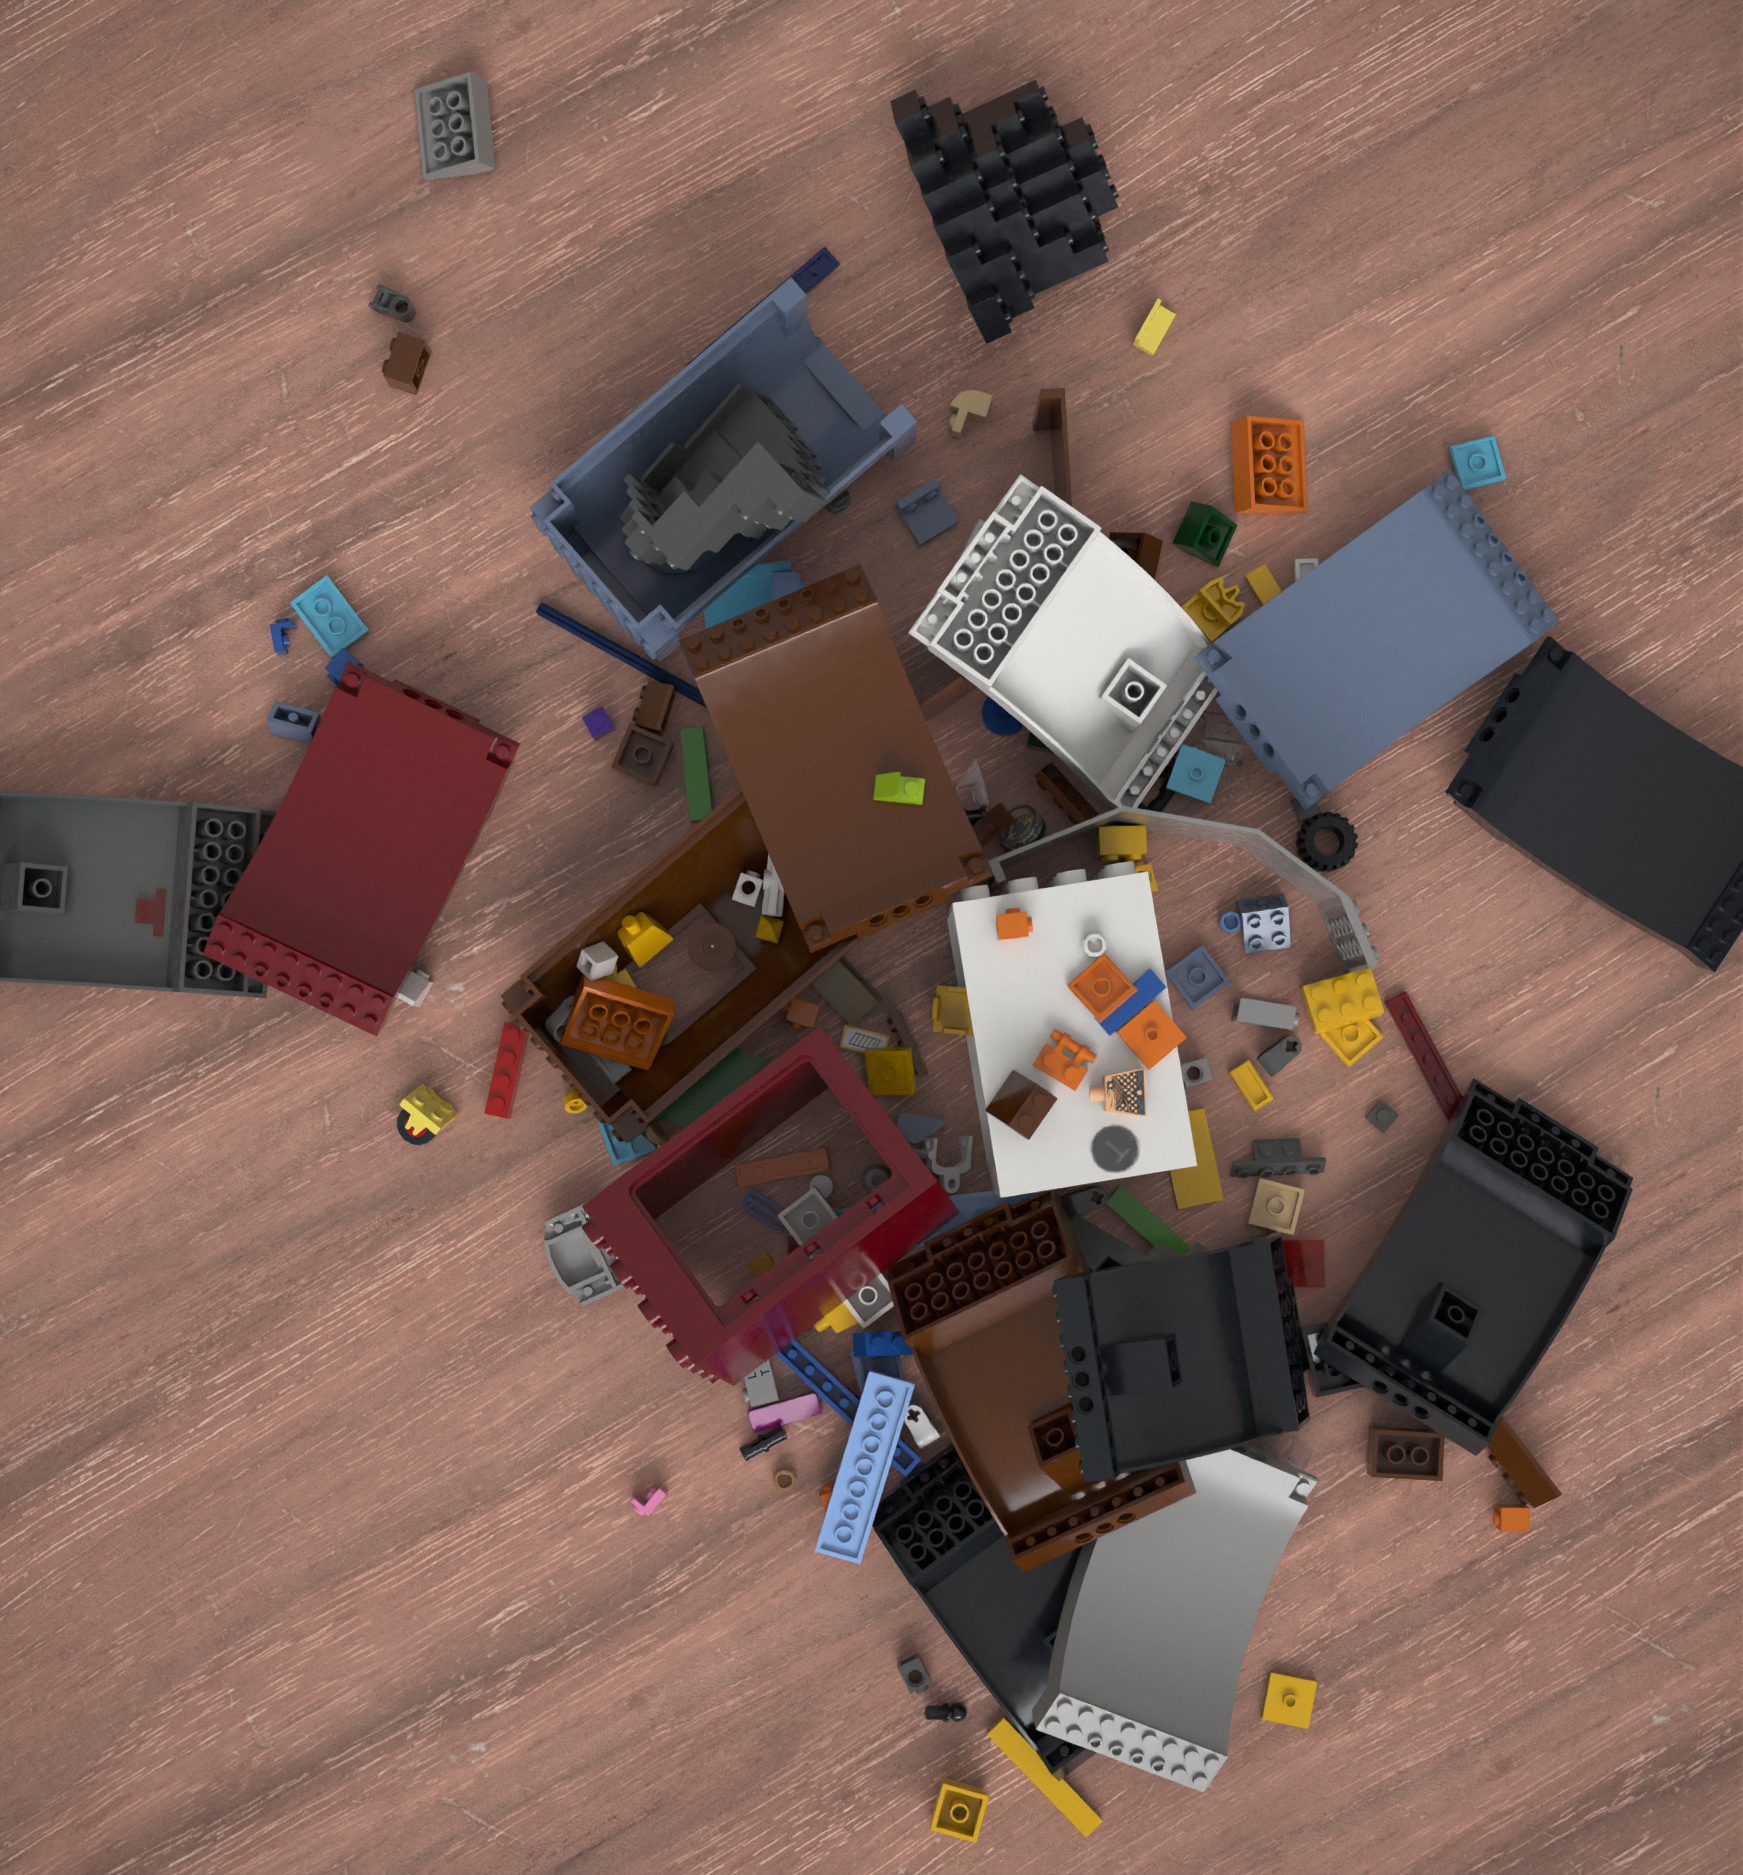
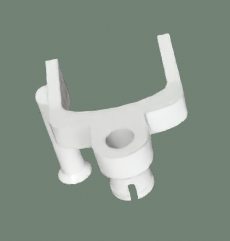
(948, 1176)

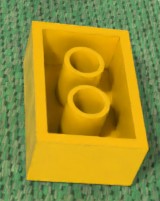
(1342, 1001)

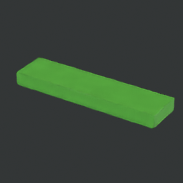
(696, 773)
(1144, 1221)

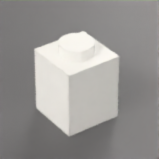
(597, 961)

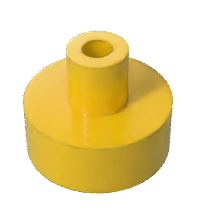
(573, 1103)

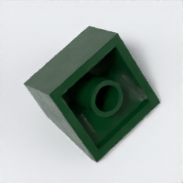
(1205, 533)

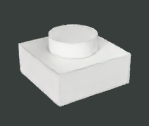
(1303, 566)

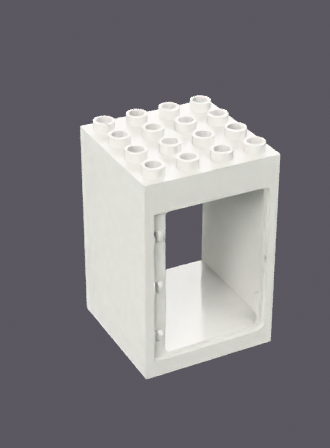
(1022, 995)

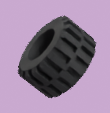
(1340, 827)

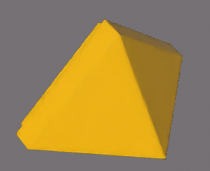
(769, 929)

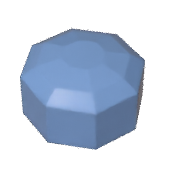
(1230, 922)

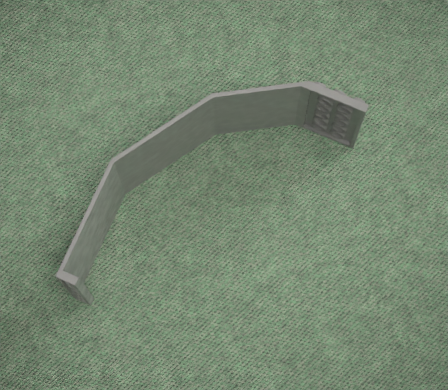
(1335, 906)

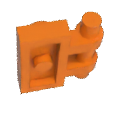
(1060, 1066)

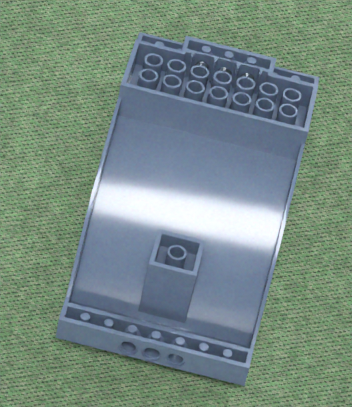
(1375, 640)

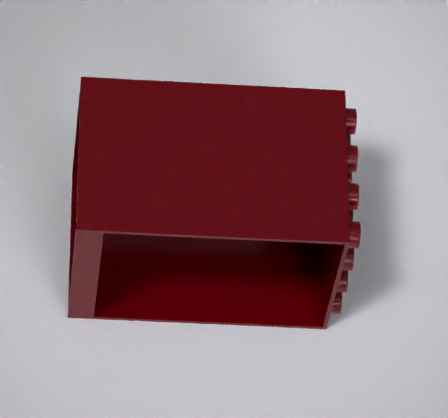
(797, 1291)

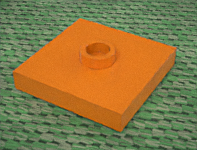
(1102, 988)
(1151, 1034)

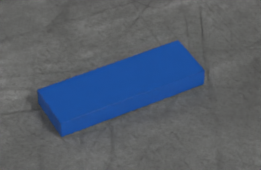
(1148, 988)

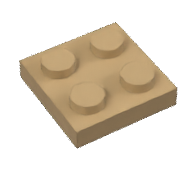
(1276, 1206)

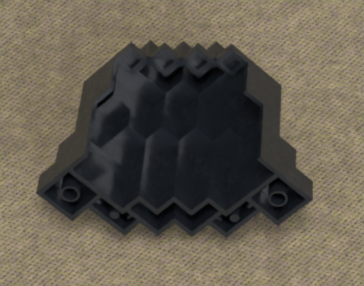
(1008, 196)

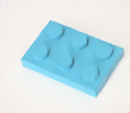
(329, 616)

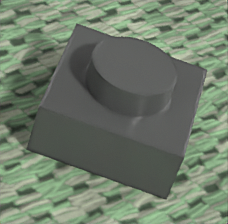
(1382, 1116)

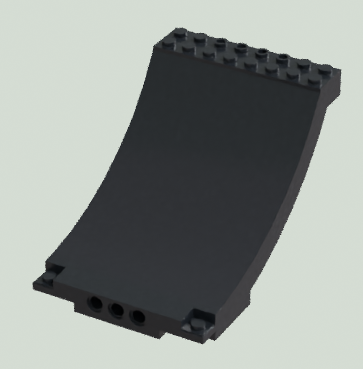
(1612, 803)
(1478, 1267)
(1182, 1355)
(983, 1601)

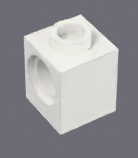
(750, 899)

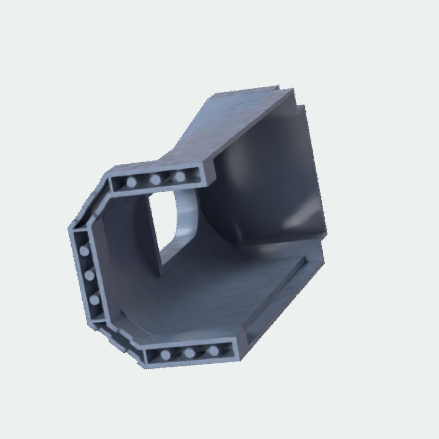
(769, 353)

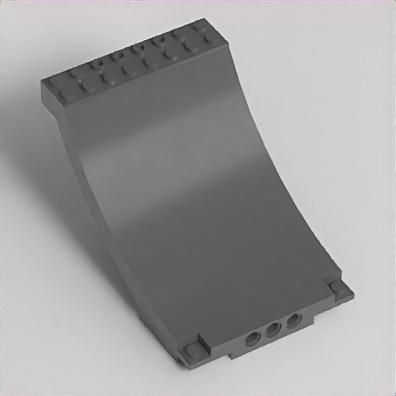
(75, 880)

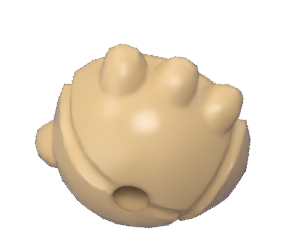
(657, 1134)

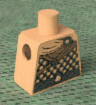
(1122, 1092)

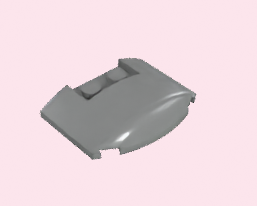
(576, 1260)

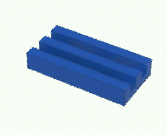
(749, 1199)

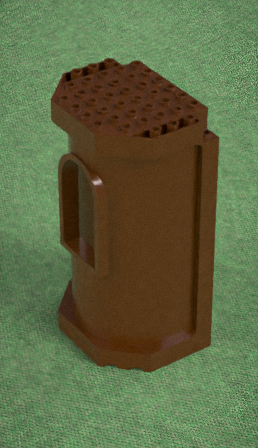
(678, 887)

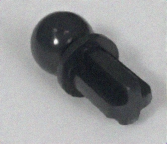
(956, 1712)

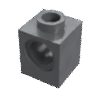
(910, 1664)

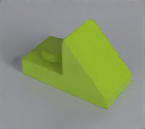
(900, 789)

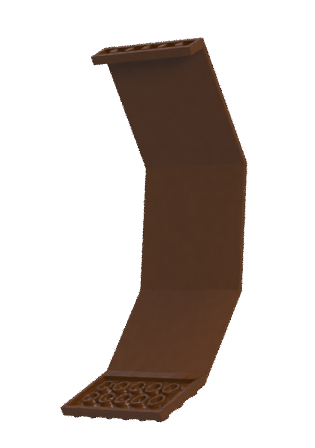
(1048, 415)

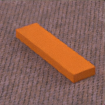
(782, 1167)

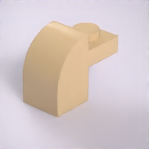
(968, 404)

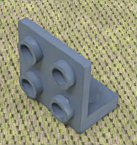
(926, 511)
(1265, 923)

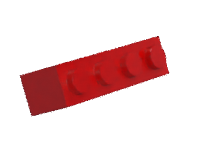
(506, 1071)

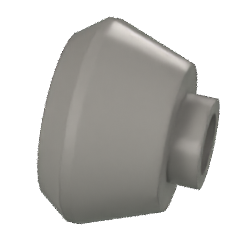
(870, 1174)

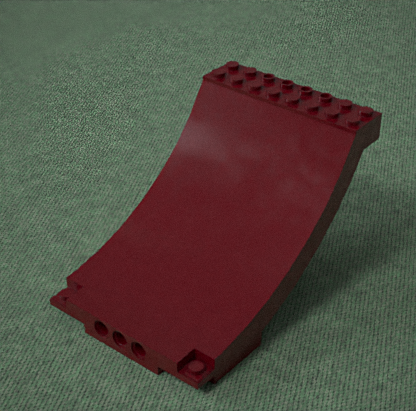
(364, 849)

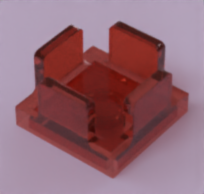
(152, 912)

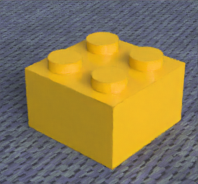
(1121, 842)
(959, 1809)

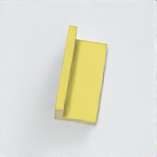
(1154, 328)

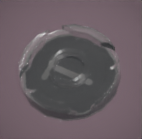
(1115, 1148)

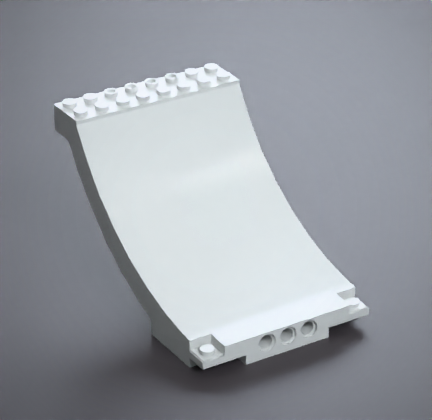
(1072, 642)

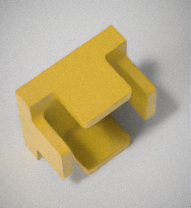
(951, 1011)

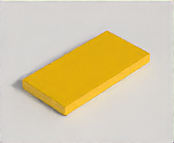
(1198, 1183)

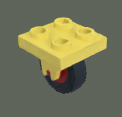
(423, 1115)

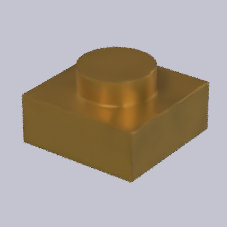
(760, 1264)

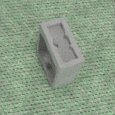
(1264, 1014)

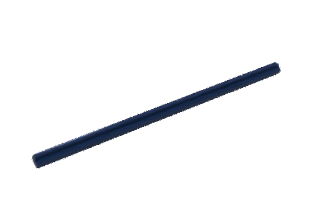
(619, 652)

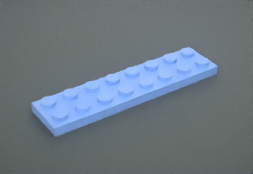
(864, 1466)

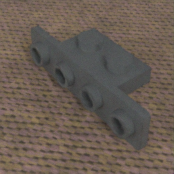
(1277, 1158)

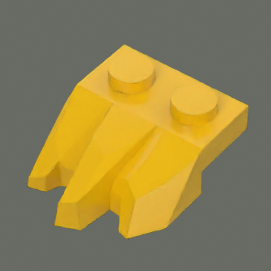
(1214, 608)

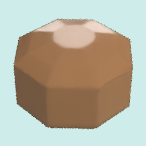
(784, 1479)

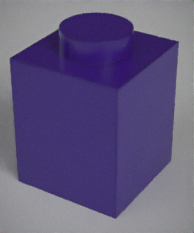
(598, 723)

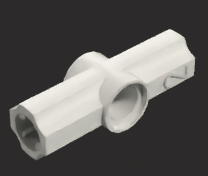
(773, 892)

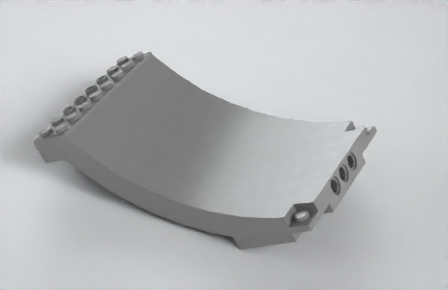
(1166, 1617)

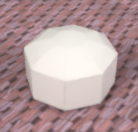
(1094, 945)

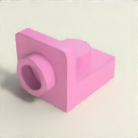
(653, 1498)

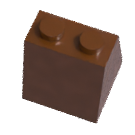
(1021, 1104)

